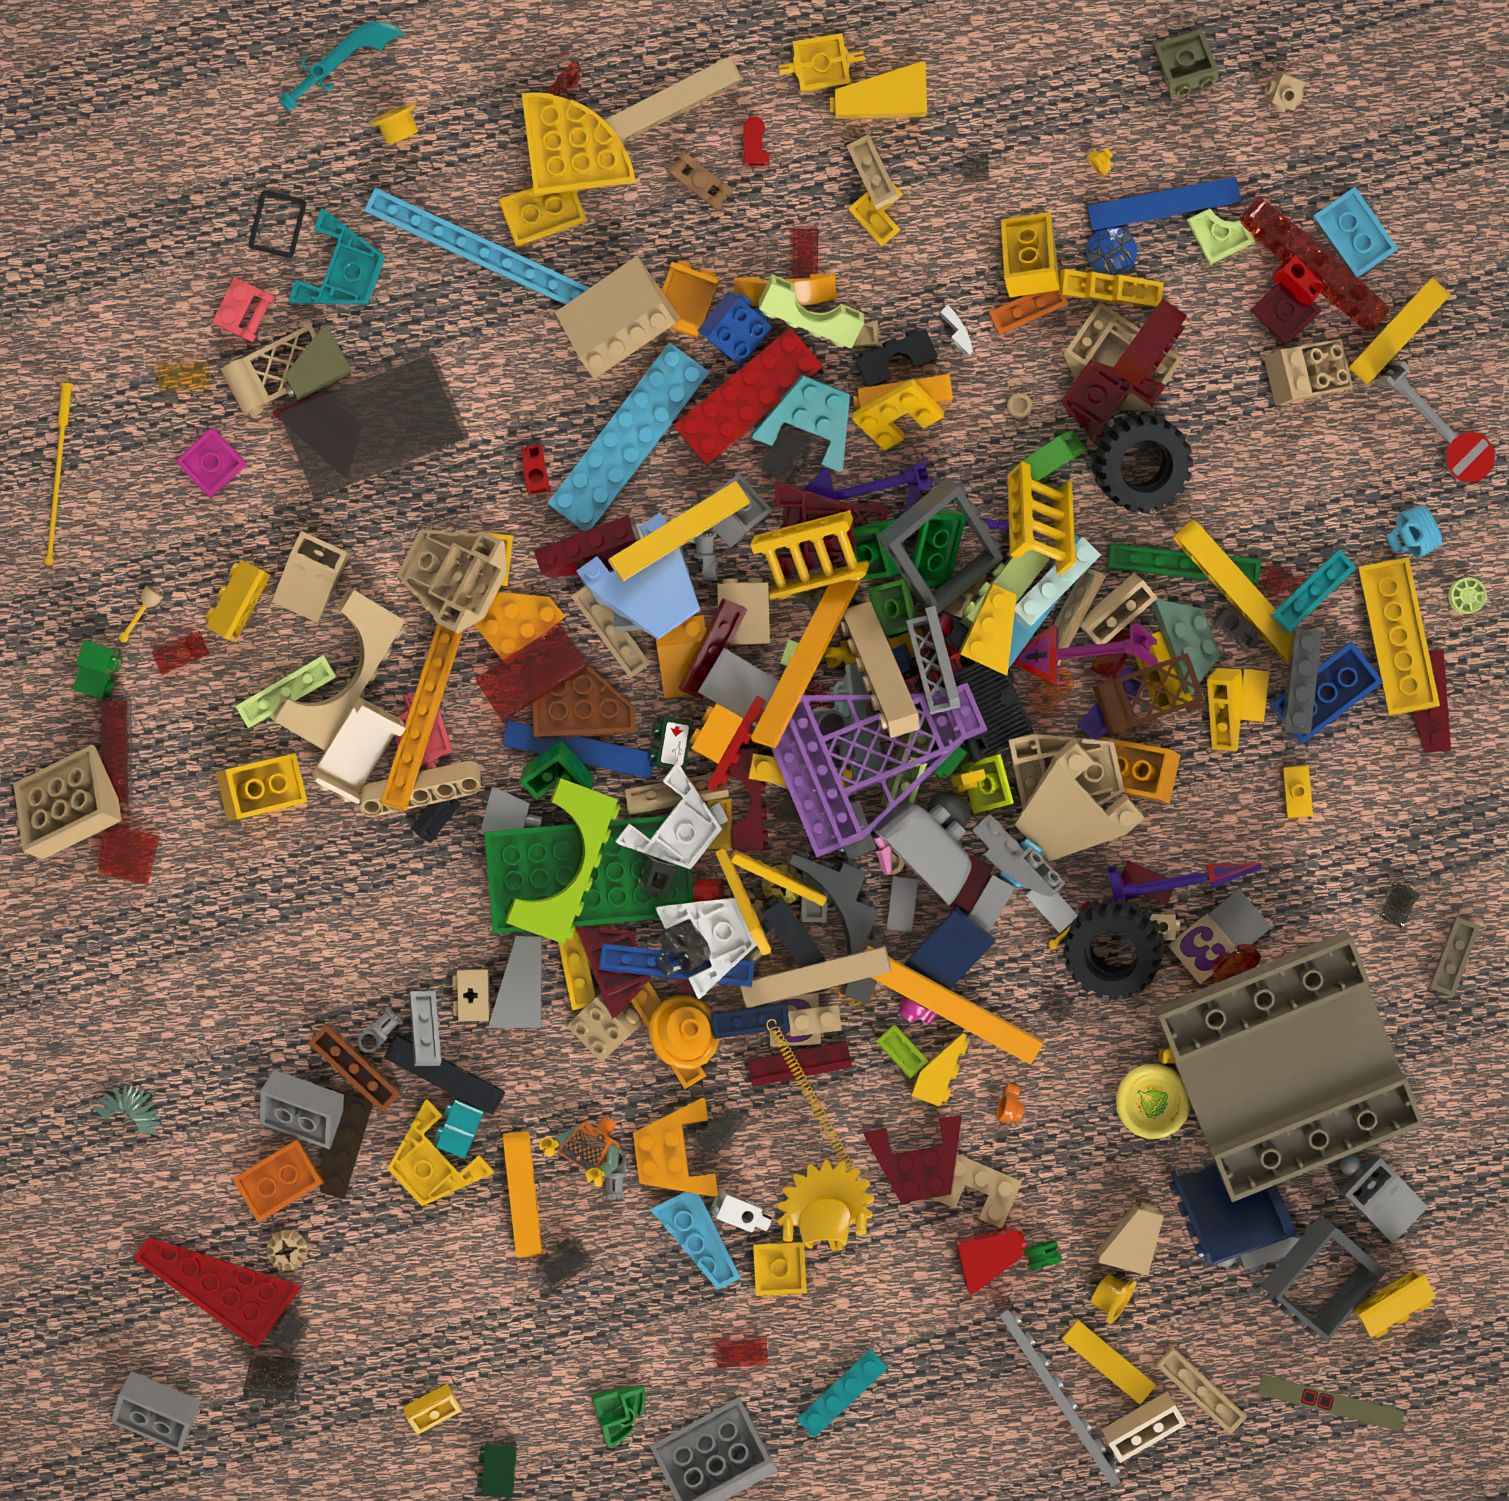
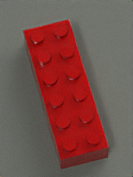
(746, 397)

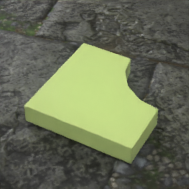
(1218, 237)

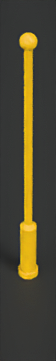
(62, 421)

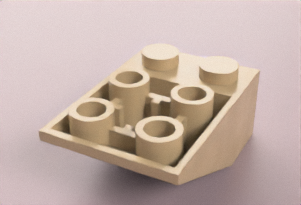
(1307, 371)
(310, 576)

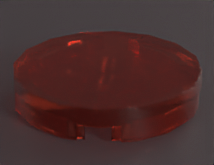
(1237, 962)

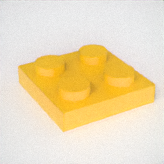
(779, 1268)

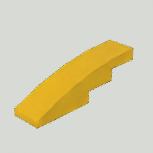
(1110, 288)

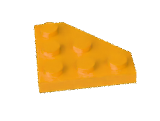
(517, 621)

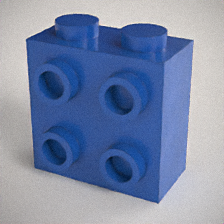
(735, 327)

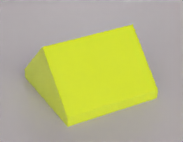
(993, 790)

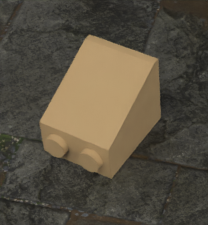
(1132, 1240)

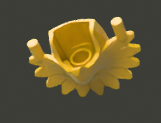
(826, 1205)

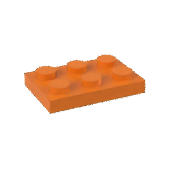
(278, 1180)

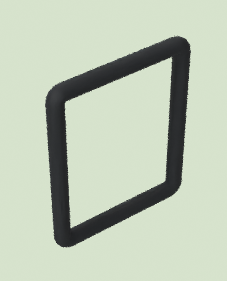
(257, 219)

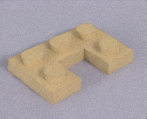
(997, 1185)

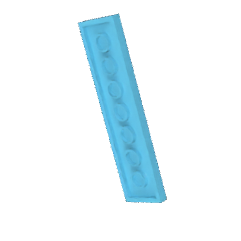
(628, 438)

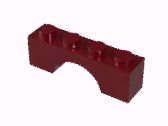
(749, 833)

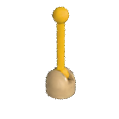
(149, 599)

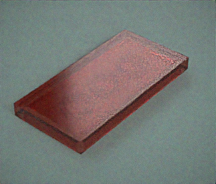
(531, 672)

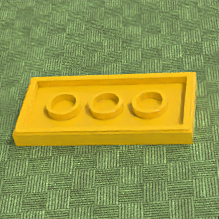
(743, 901)

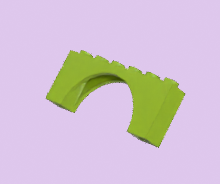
(555, 914)

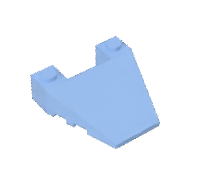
(651, 599)

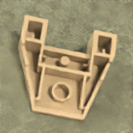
(1065, 816)

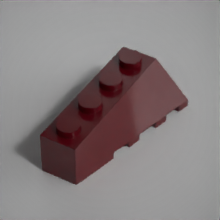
(572, 553)

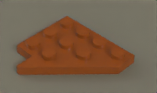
(583, 708)

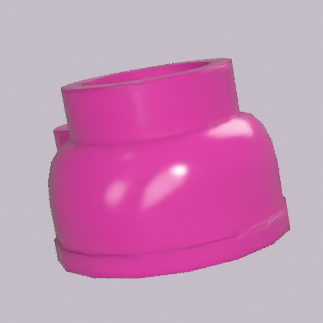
(911, 1011)

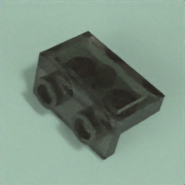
(563, 1264)

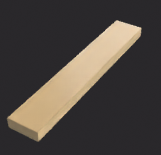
(817, 976)

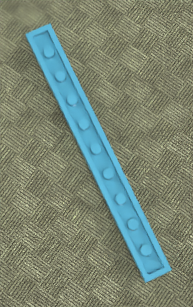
(473, 247)

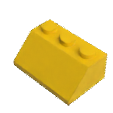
(237, 600)
(1394, 1303)

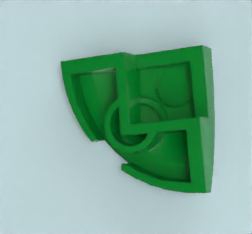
(617, 1411)

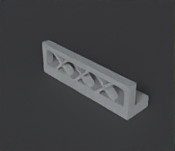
(940, 655)

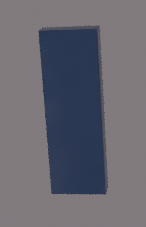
(749, 1020)

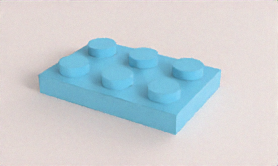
(1355, 232)

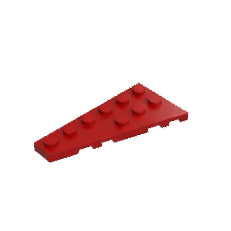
(231, 1293)

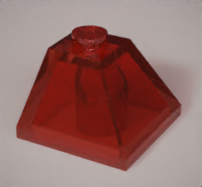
(127, 854)

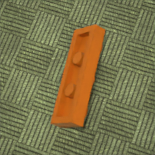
(1026, 310)

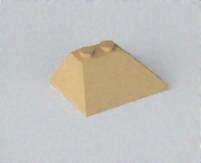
(1104, 340)

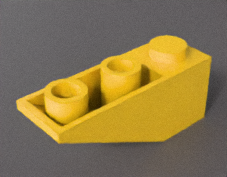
(934, 1078)

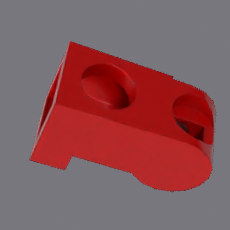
(753, 133)
(1299, 280)
(535, 469)

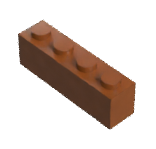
(355, 1067)

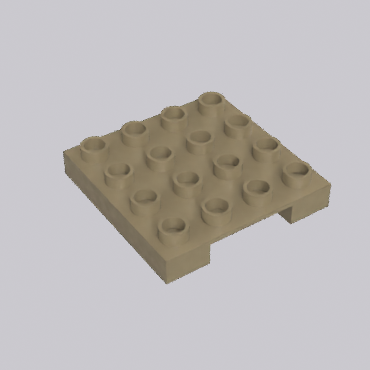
(1289, 1066)

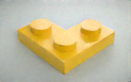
(875, 221)

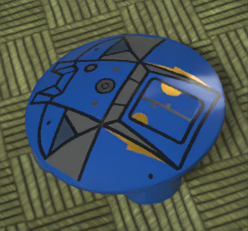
(1111, 251)

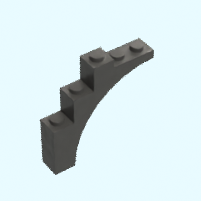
(856, 917)

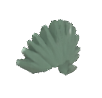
(132, 1106)

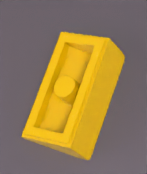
(432, 1409)

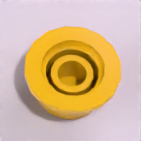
(396, 123)
(1113, 1296)

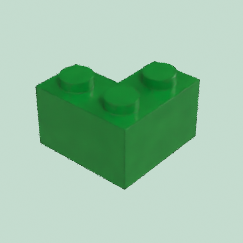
(97, 670)
(556, 762)

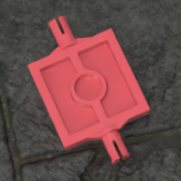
(438, 742)

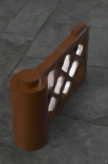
(1115, 701)

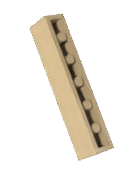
(880, 670)

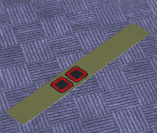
(1330, 1402)

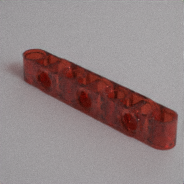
(1338, 282)

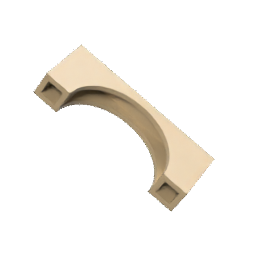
(375, 631)

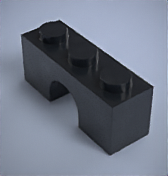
(915, 347)

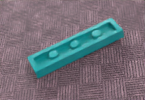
(1312, 591)
(842, 1393)

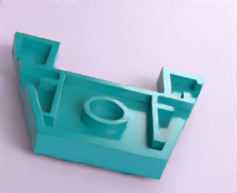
(351, 271)
(814, 409)

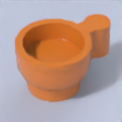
(1009, 1108)

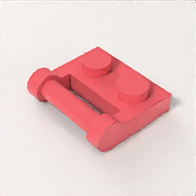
(236, 306)

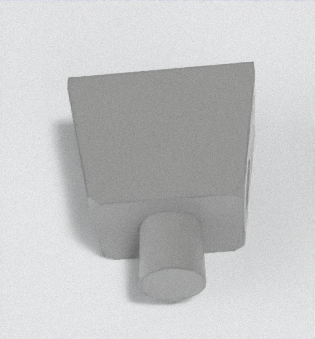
(507, 813)

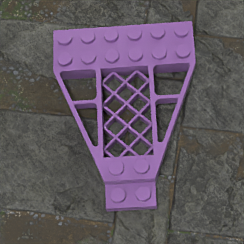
(818, 787)

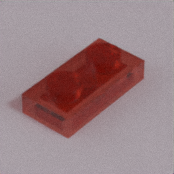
(1110, 665)
(742, 1352)

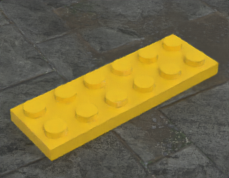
(1398, 636)

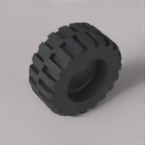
(1168, 479)
(1103, 977)

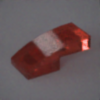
(180, 653)

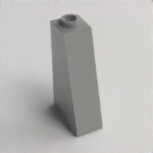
(990, 902)
(521, 988)

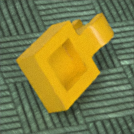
(1100, 161)
(838, 655)
(967, 780)

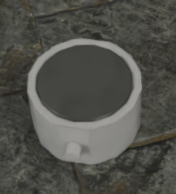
(829, 721)

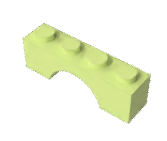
(839, 325)

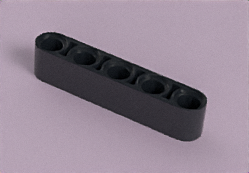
(447, 1077)

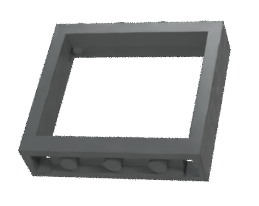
(914, 519)
(1345, 1299)

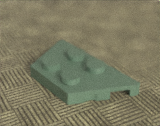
(1185, 632)

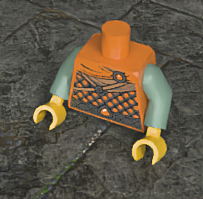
(587, 1148)

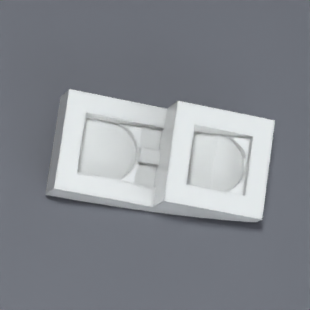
(961, 336)

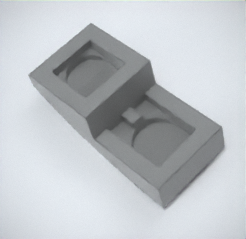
(902, 904)

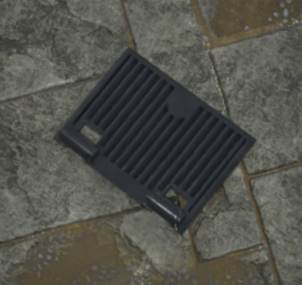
(998, 707)

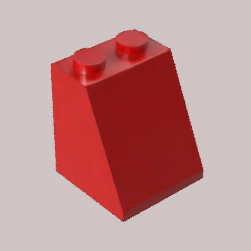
(988, 1255)

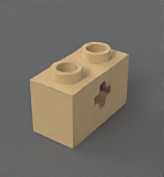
(480, 1007)

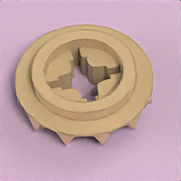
(292, 1239)

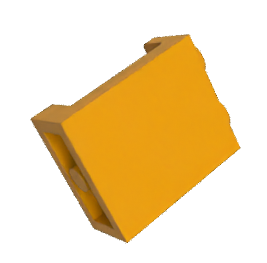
(689, 295)

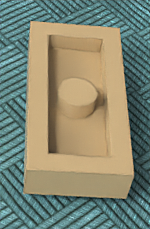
(814, 1020)

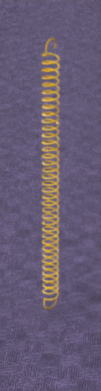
(811, 1096)

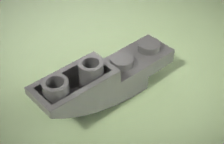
(1023, 866)

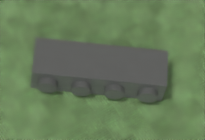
(1301, 681)

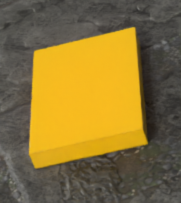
(540, 215)

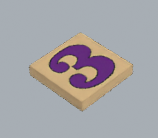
(1201, 946)
(802, 1001)

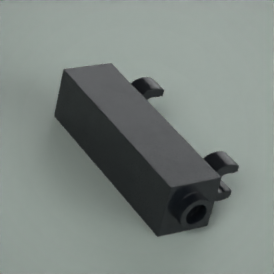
(790, 931)

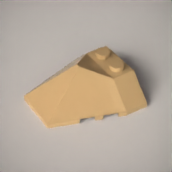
(455, 575)
(1034, 753)

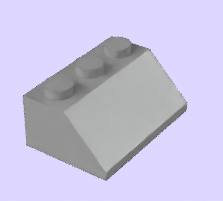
(300, 1109)
(155, 1411)

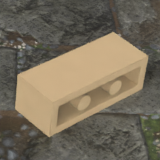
(1117, 610)
(1143, 1427)

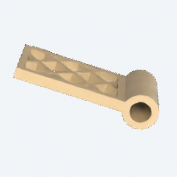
(244, 379)

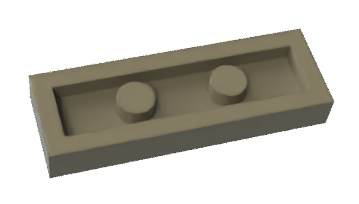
(1454, 956)

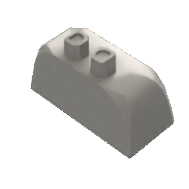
(928, 847)

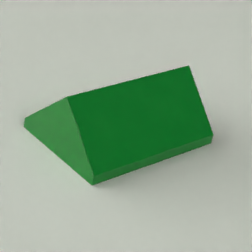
(939, 546)

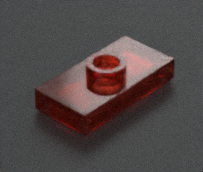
(805, 253)

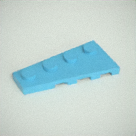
(695, 1231)

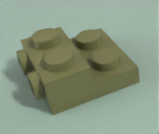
(1186, 63)

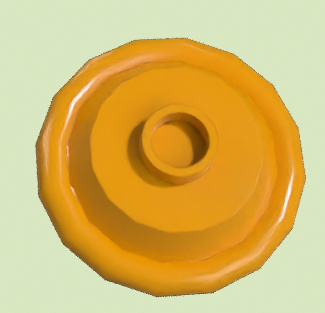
(682, 1032)

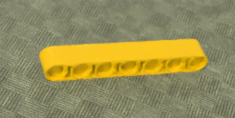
(1233, 586)

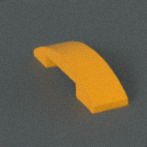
(808, 291)

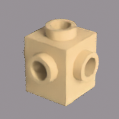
(1284, 91)

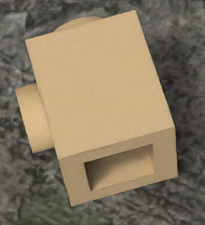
(1168, 925)

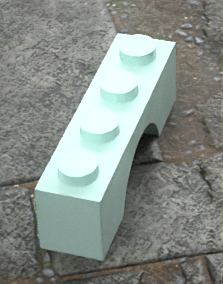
(1052, 586)

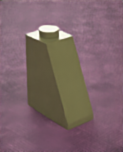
(316, 366)

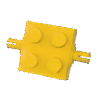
(821, 63)

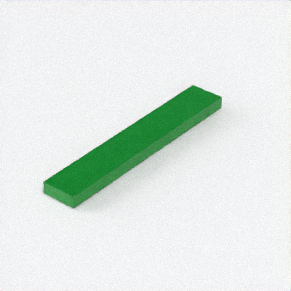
(1170, 562)

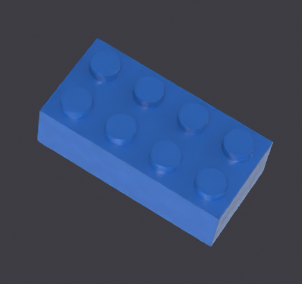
(1339, 685)

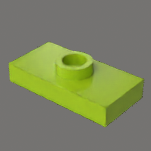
(902, 1051)

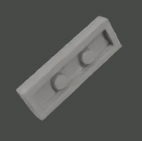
(425, 1028)

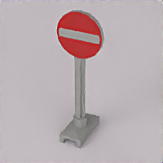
(1469, 454)

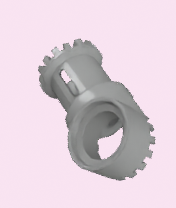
(704, 551)
(377, 1030)
(617, 1175)

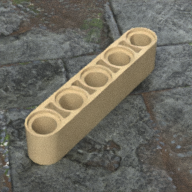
(430, 787)

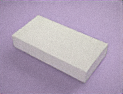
(1053, 909)

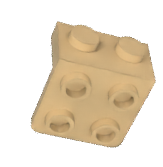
(601, 1033)

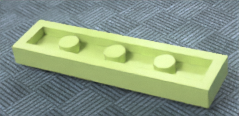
(293, 687)

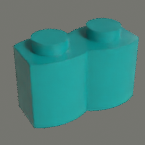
(459, 1129)

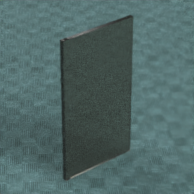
(374, 425)

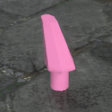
(884, 854)

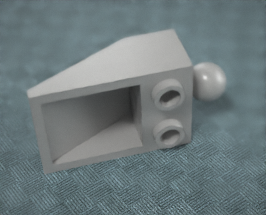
(1382, 1197)
(1256, 1259)

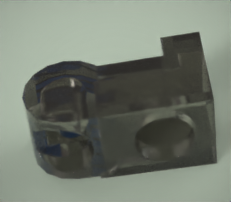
(1235, 628)

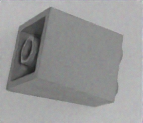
(736, 684)

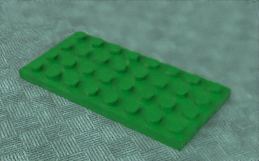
(545, 859)

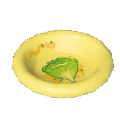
(1152, 1101)

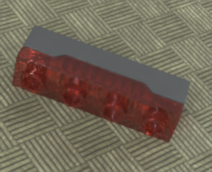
(118, 747)

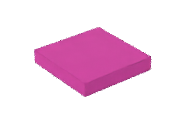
(211, 462)

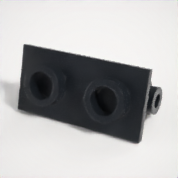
(434, 819)

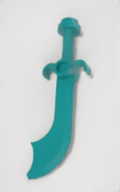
(371, 35)

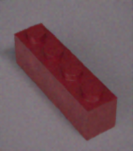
(1150, 343)

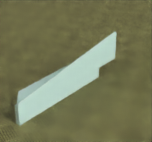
(853, 685)

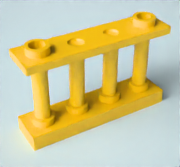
(1023, 524)
(814, 531)

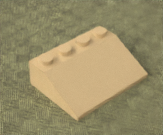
(616, 317)
(65, 803)

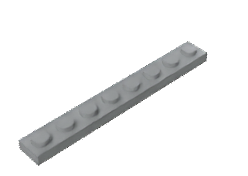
(1066, 1404)

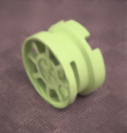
(1467, 595)

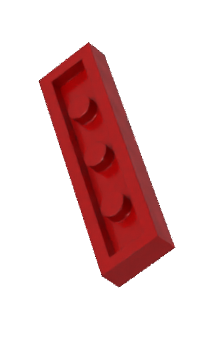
(741, 736)

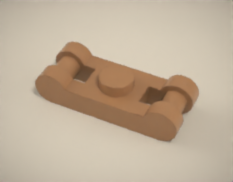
(700, 181)

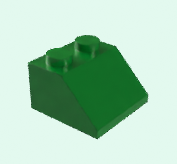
(870, 548)

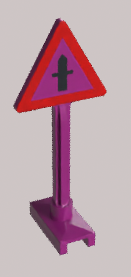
(1042, 652)

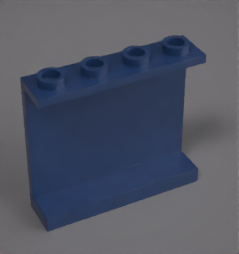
(1228, 1227)

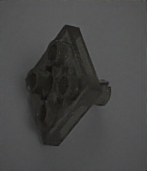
(272, 1378)

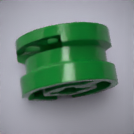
(1042, 1255)

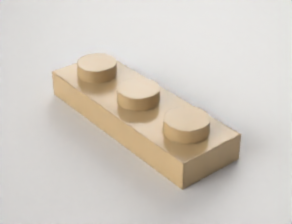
(872, 171)

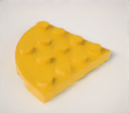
(572, 146)

